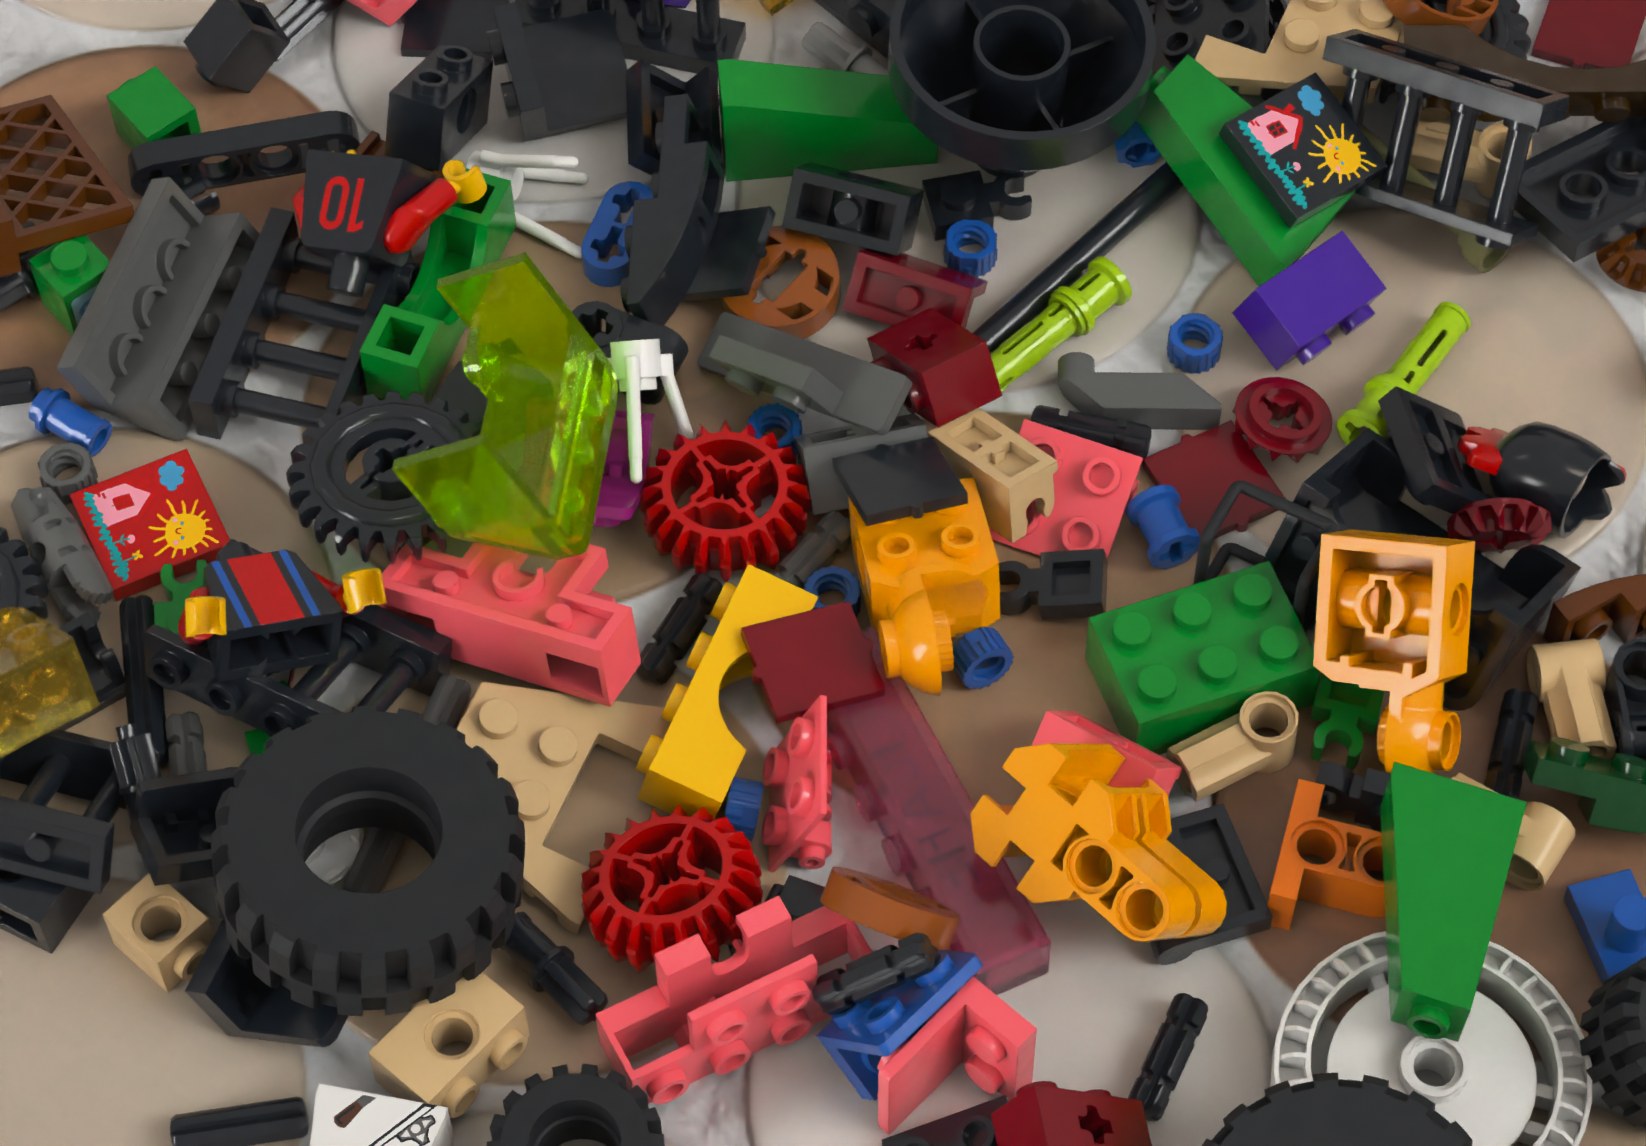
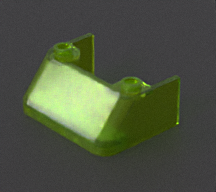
(546, 422)

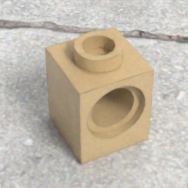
(144, 914)

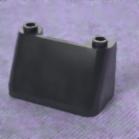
(1364, 492)

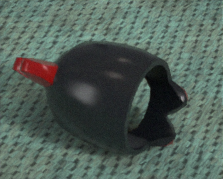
(1545, 468)

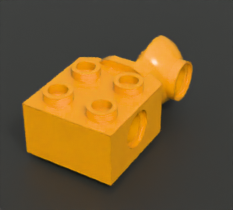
(927, 585)
(1398, 623)

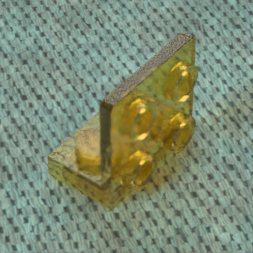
(39, 679)

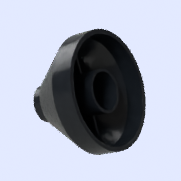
(1021, 78)

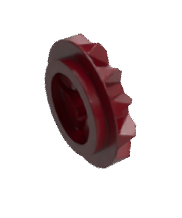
(1279, 399)
(1500, 524)

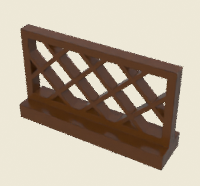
(77, 159)

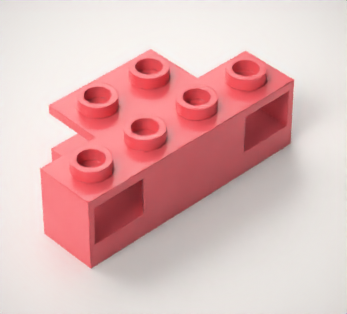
(520, 622)
(730, 1006)

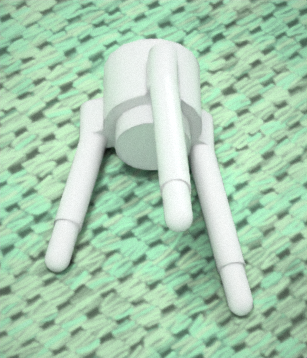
(537, 167)
(636, 369)

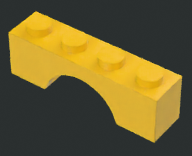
(698, 751)

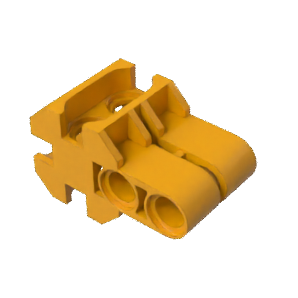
(1097, 843)

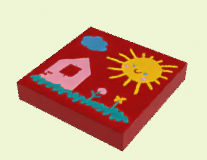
(148, 521)

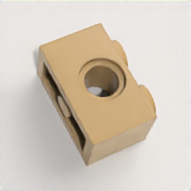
(478, 1013)

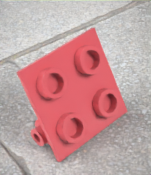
(1089, 493)
(800, 792)

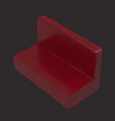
(901, 286)

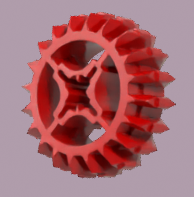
(719, 521)
(664, 871)

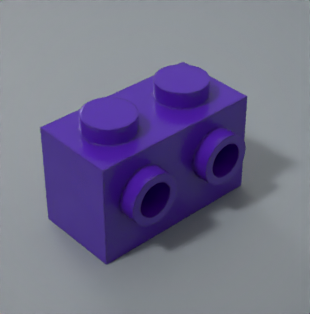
(1309, 301)

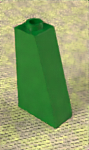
(800, 115)
(1184, 124)
(1442, 889)

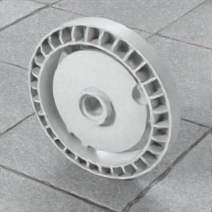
(1485, 1073)

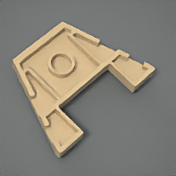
(1299, 47)
(541, 750)

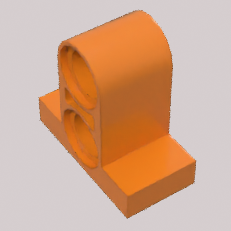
(1340, 881)

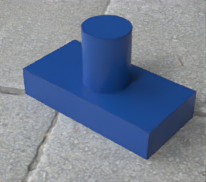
(1610, 920)

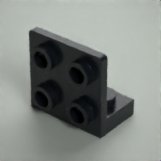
(1185, 23)

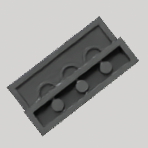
(158, 310)

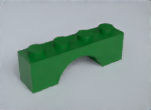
(416, 339)

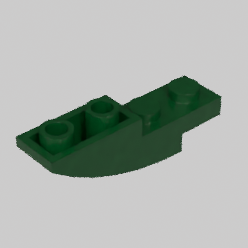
(1608, 790)

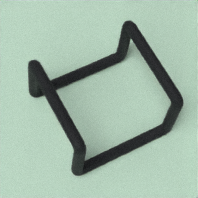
(1205, 572)

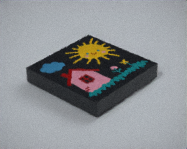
(1302, 150)

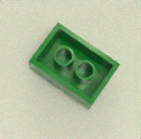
(1198, 655)

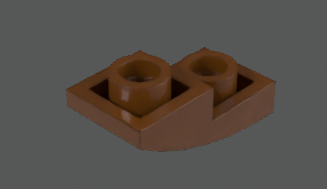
(1597, 609)

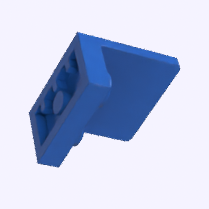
(880, 1025)

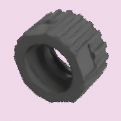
(63, 457)

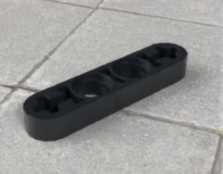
(242, 144)

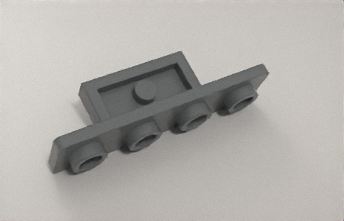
(803, 374)

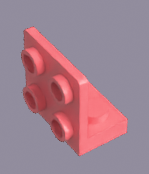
(968, 1029)

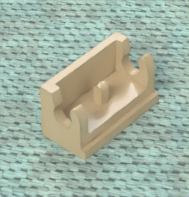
(1004, 466)

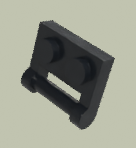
(1428, 450)
(1214, 846)

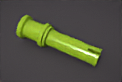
(1068, 313)
(1439, 334)

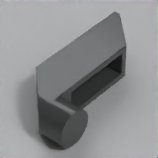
(1150, 399)

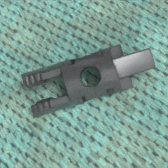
(62, 551)

